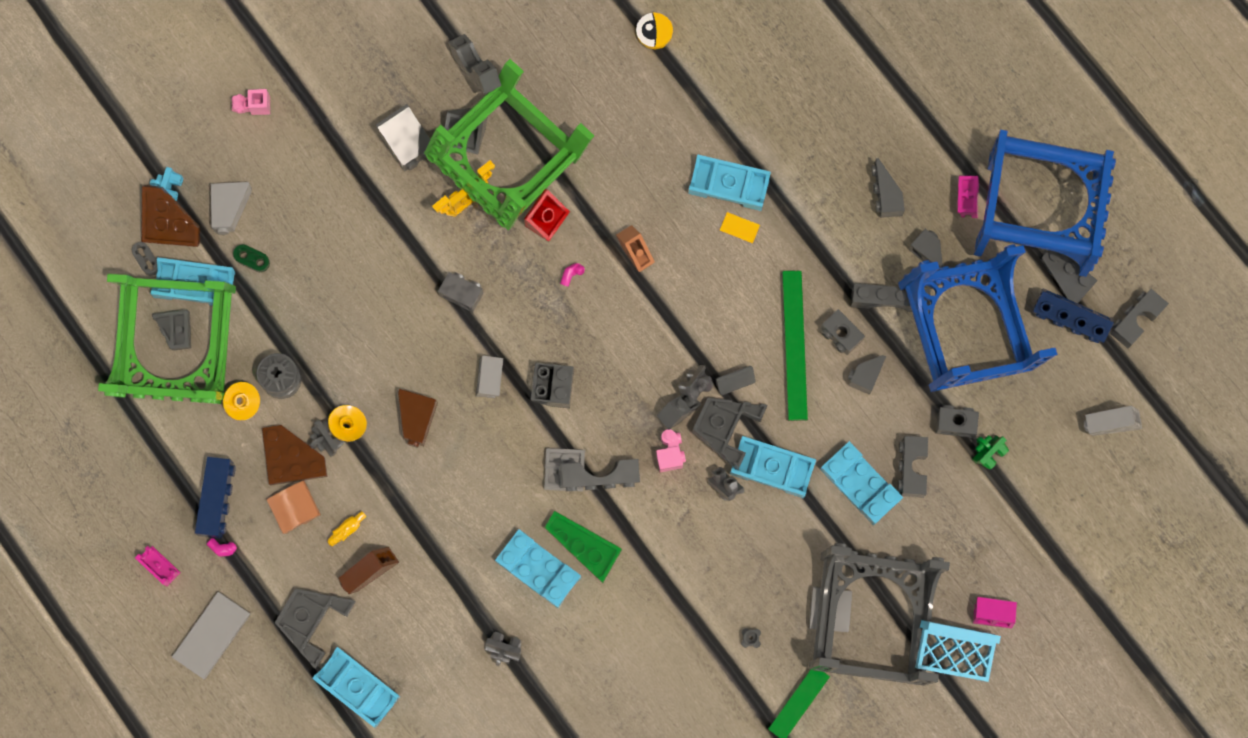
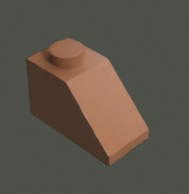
(635, 248)

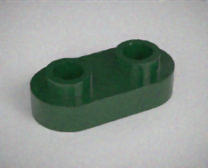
(252, 258)

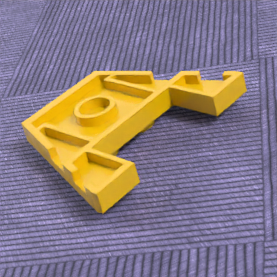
(460, 200)

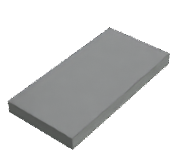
(211, 635)

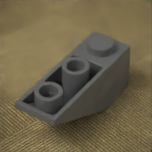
(889, 195)

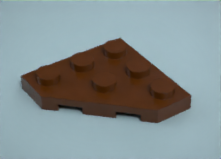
(166, 220)
(290, 457)

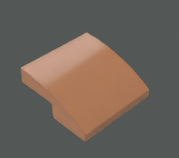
(293, 507)

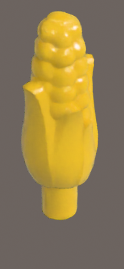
(346, 528)

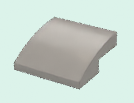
(554, 458)
(842, 613)

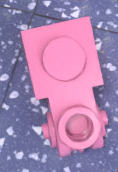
(256, 103)
(671, 457)

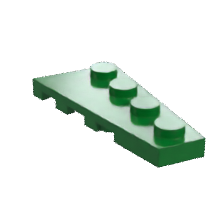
(587, 547)

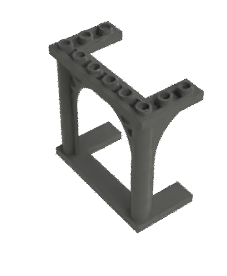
(927, 578)

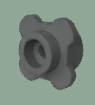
(747, 642)

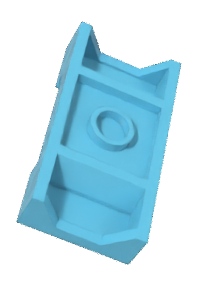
(729, 182)
(190, 272)
(774, 467)
(861, 483)
(538, 568)
(356, 687)

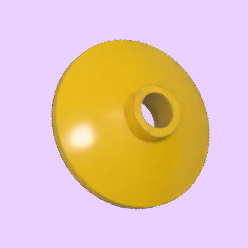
(249, 401)
(347, 415)

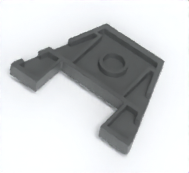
(718, 424)
(302, 617)

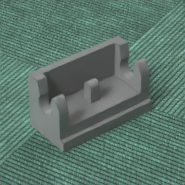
(489, 377)

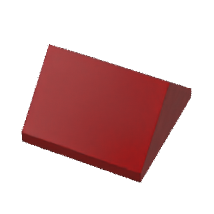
(546, 215)

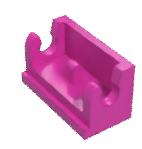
(968, 196)
(158, 565)
(994, 612)

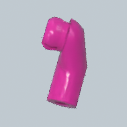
(570, 271)
(221, 550)

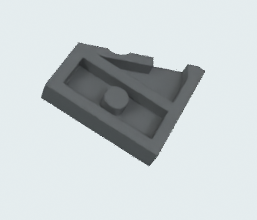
(175, 328)

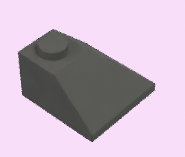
(476, 137)

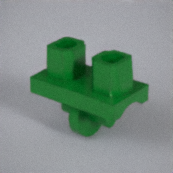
(987, 448)

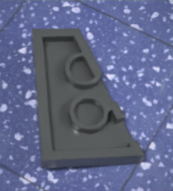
(1066, 274)

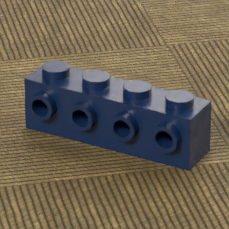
(1073, 315)
(214, 497)

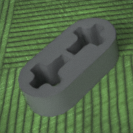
(142, 261)

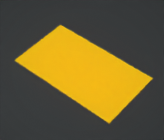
(739, 227)

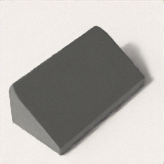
(735, 380)

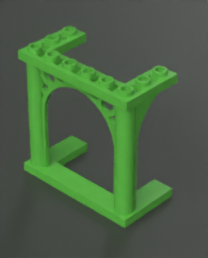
(516, 203)
(121, 377)

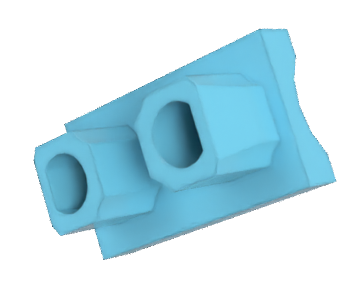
(170, 178)

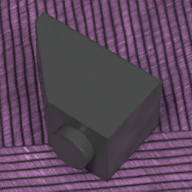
(927, 247)
(866, 374)

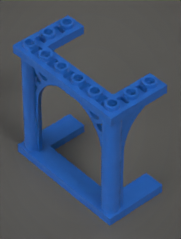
(1083, 250)
(1000, 274)

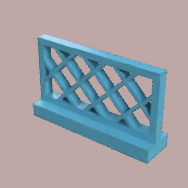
(964, 635)

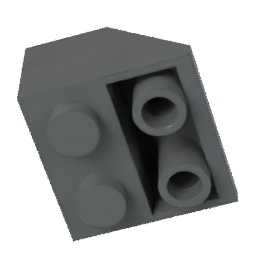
(552, 385)

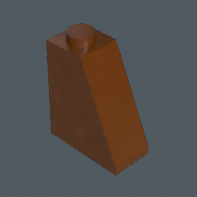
(416, 416)
(368, 569)

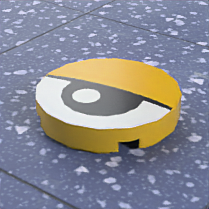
(654, 30)

